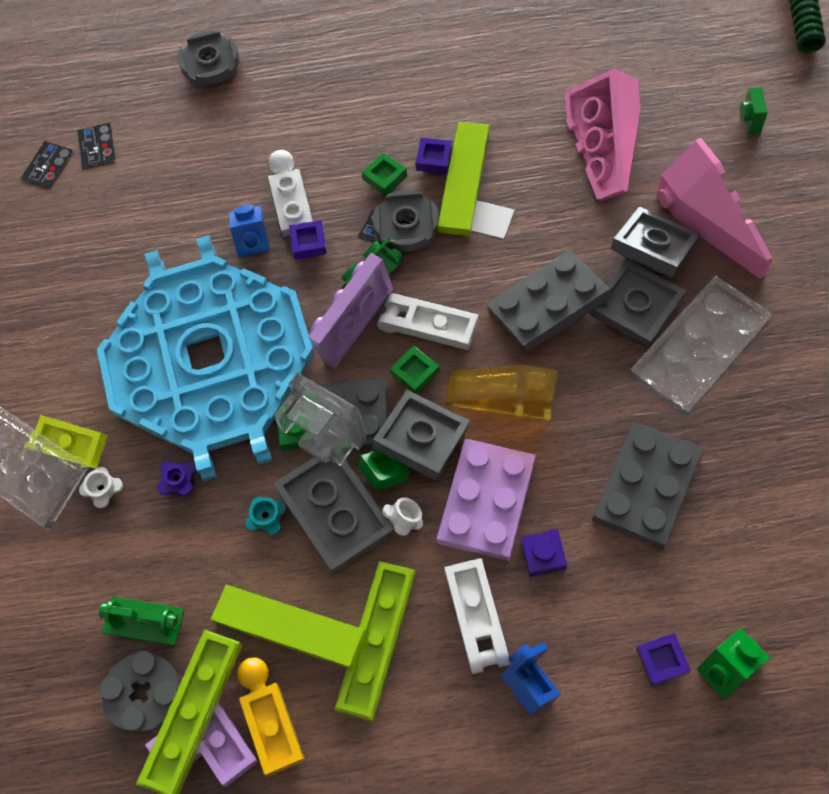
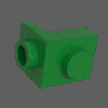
(732, 663)

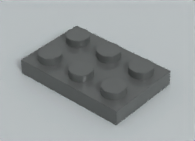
(548, 300)
(647, 485)
(334, 511)

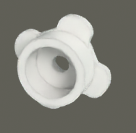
(96, 478)
(404, 515)

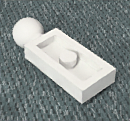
(288, 191)

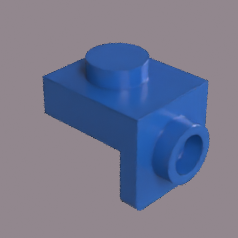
(248, 230)
(528, 680)

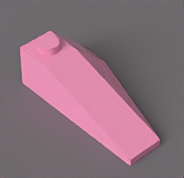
(605, 123)
(702, 202)

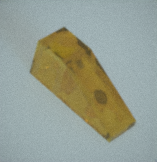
(505, 390)

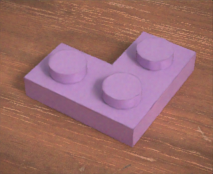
(223, 749)

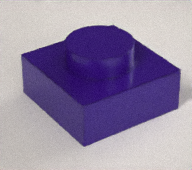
(434, 155)
(308, 239)
(543, 553)
(663, 659)

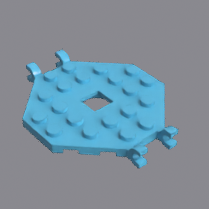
(205, 409)

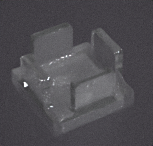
(329, 421)

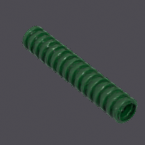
(807, 25)

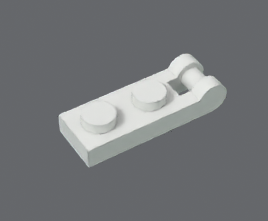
(428, 321)
(476, 614)

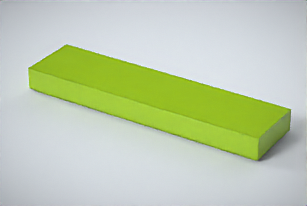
(463, 179)
(382, 623)
(289, 626)
(189, 714)

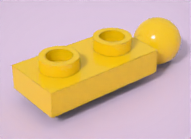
(268, 719)

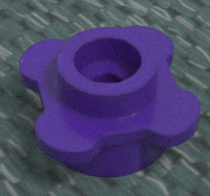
(183, 486)

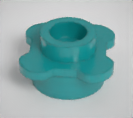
(263, 505)

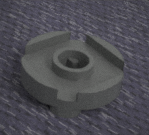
(213, 71)
(406, 237)
(120, 686)

